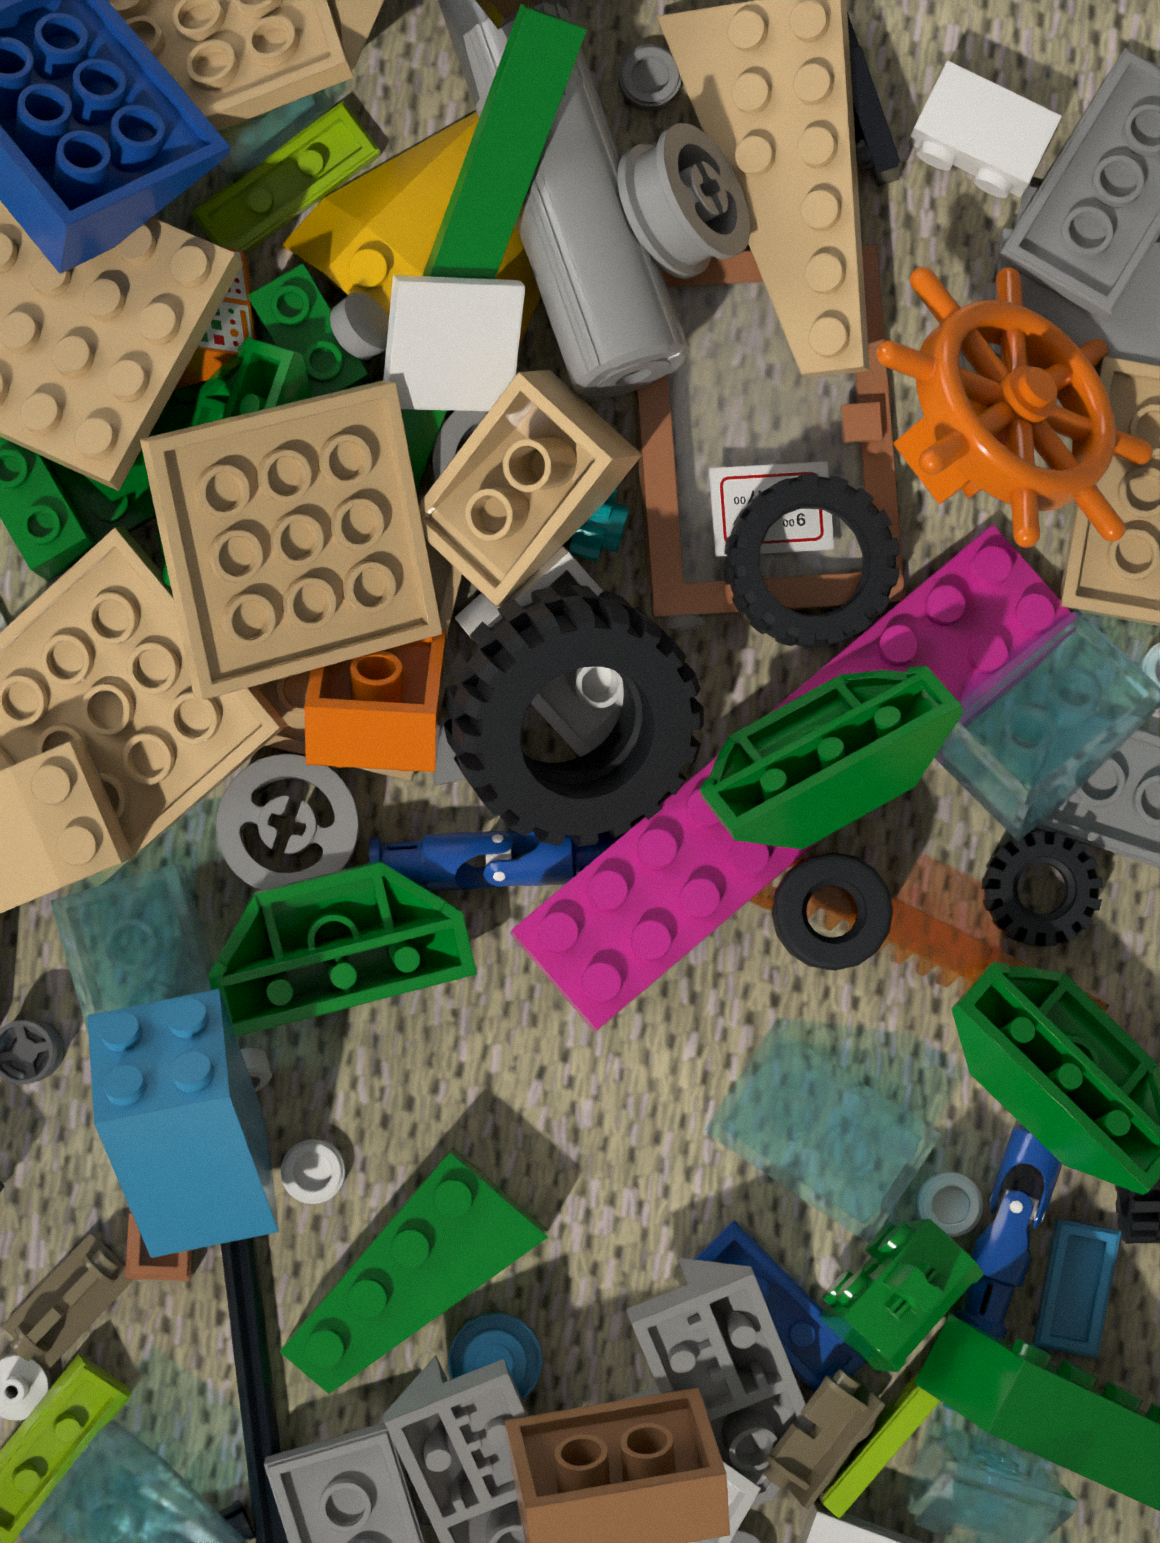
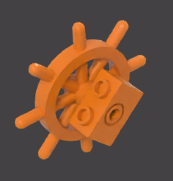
(986, 424)

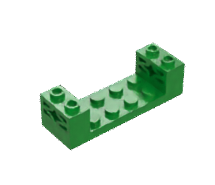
(63, 515)

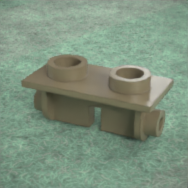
(67, 1303)
(810, 1462)

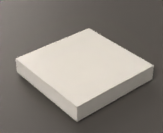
(453, 341)

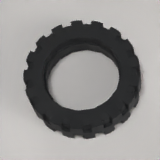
(872, 534)

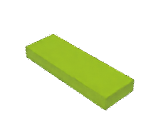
(288, 181)
(53, 1440)
(877, 1449)

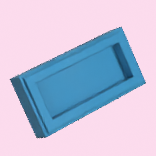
(1076, 1287)

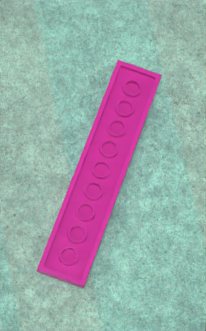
(683, 871)

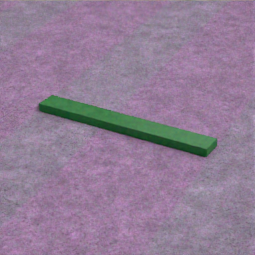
(498, 171)

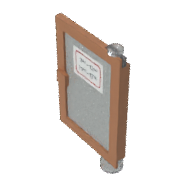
(739, 424)

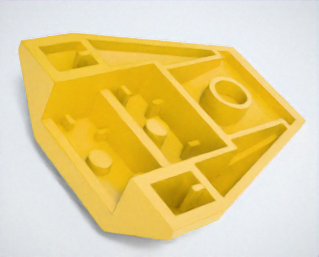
(391, 220)

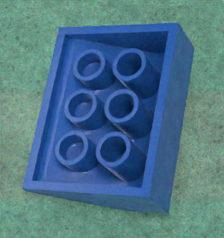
(90, 128)

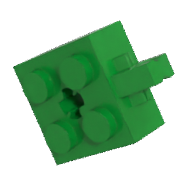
(898, 1292)

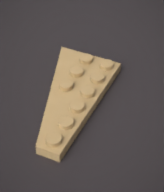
(780, 107)

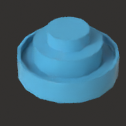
(493, 1338)

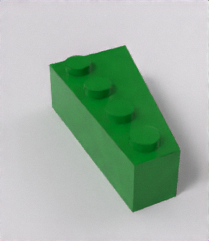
(423, 1261)
(1047, 1408)

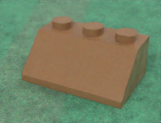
(620, 1472)

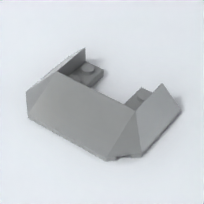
(695, 1336)

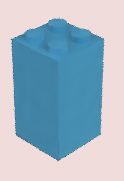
(182, 1123)

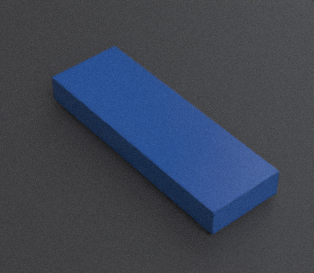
(806, 1339)

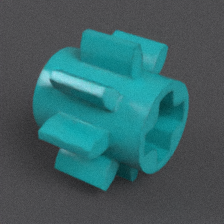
(601, 530)

